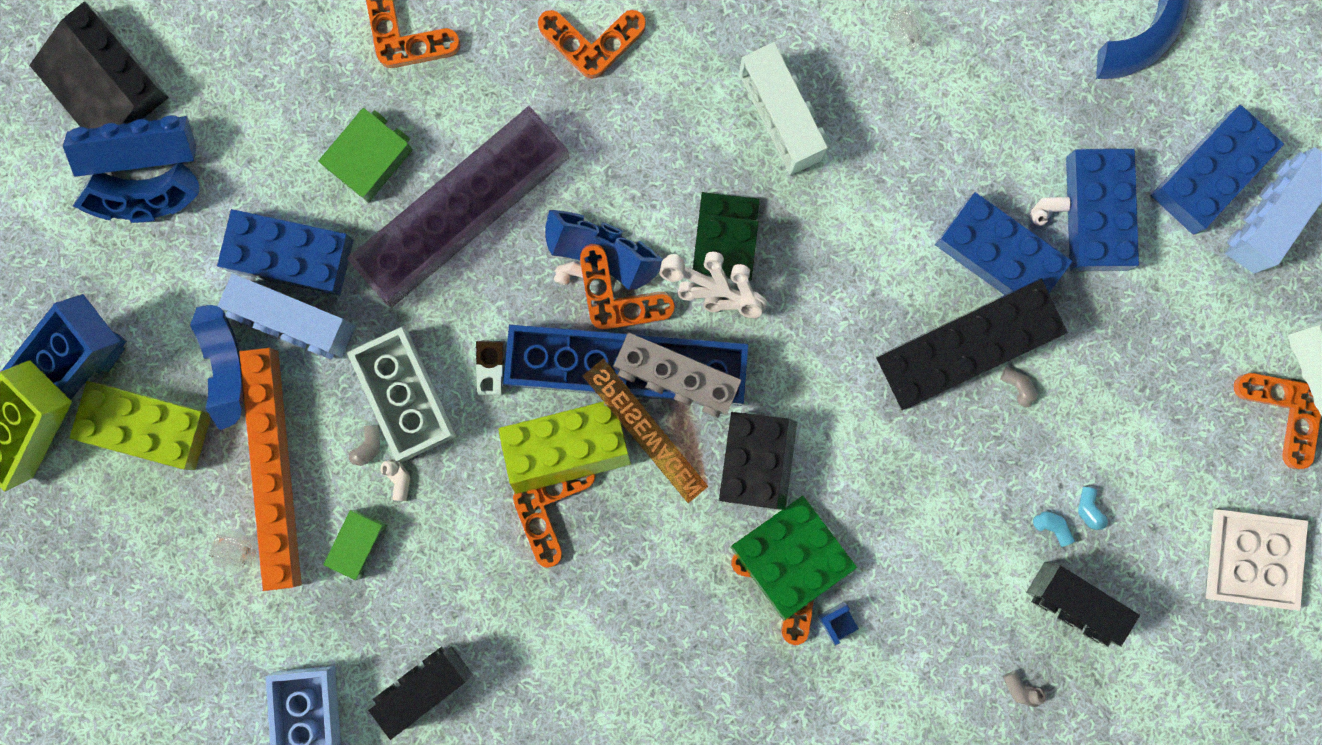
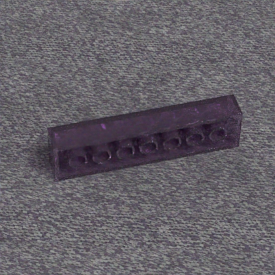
(459, 207)

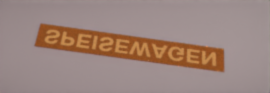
(645, 430)

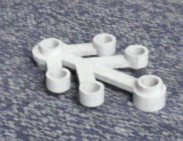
(746, 301)

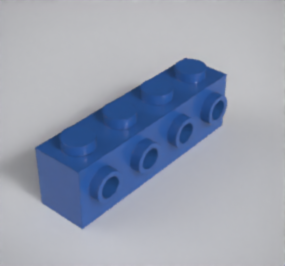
(129, 145)

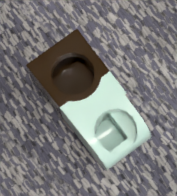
(490, 367)

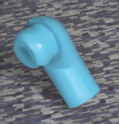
(1089, 512)
(1056, 524)

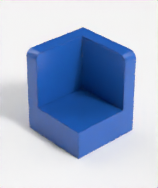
(838, 622)

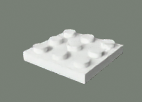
(1256, 559)

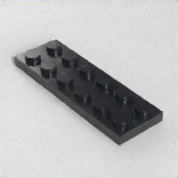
(972, 344)

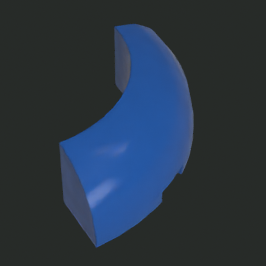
(1132, 55)
(138, 199)
(627, 262)
(221, 347)

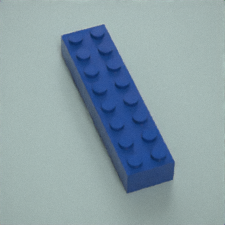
(560, 358)

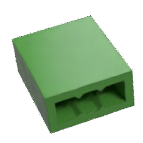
(366, 153)

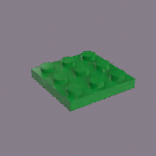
(793, 558)

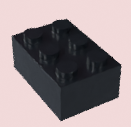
(758, 460)
(1082, 605)
(419, 691)

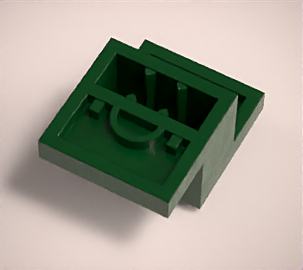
(727, 227)

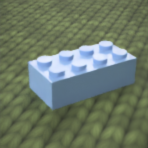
(1280, 214)
(279, 314)
(303, 707)

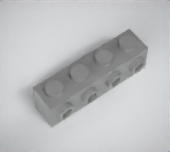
(676, 374)

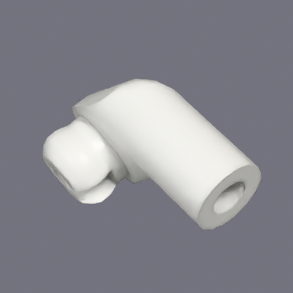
(1046, 206)
(569, 269)
(399, 476)

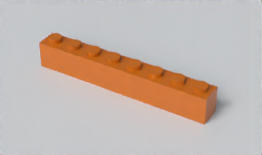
(270, 469)

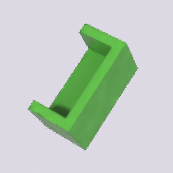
(354, 544)

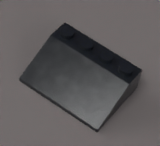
(95, 72)

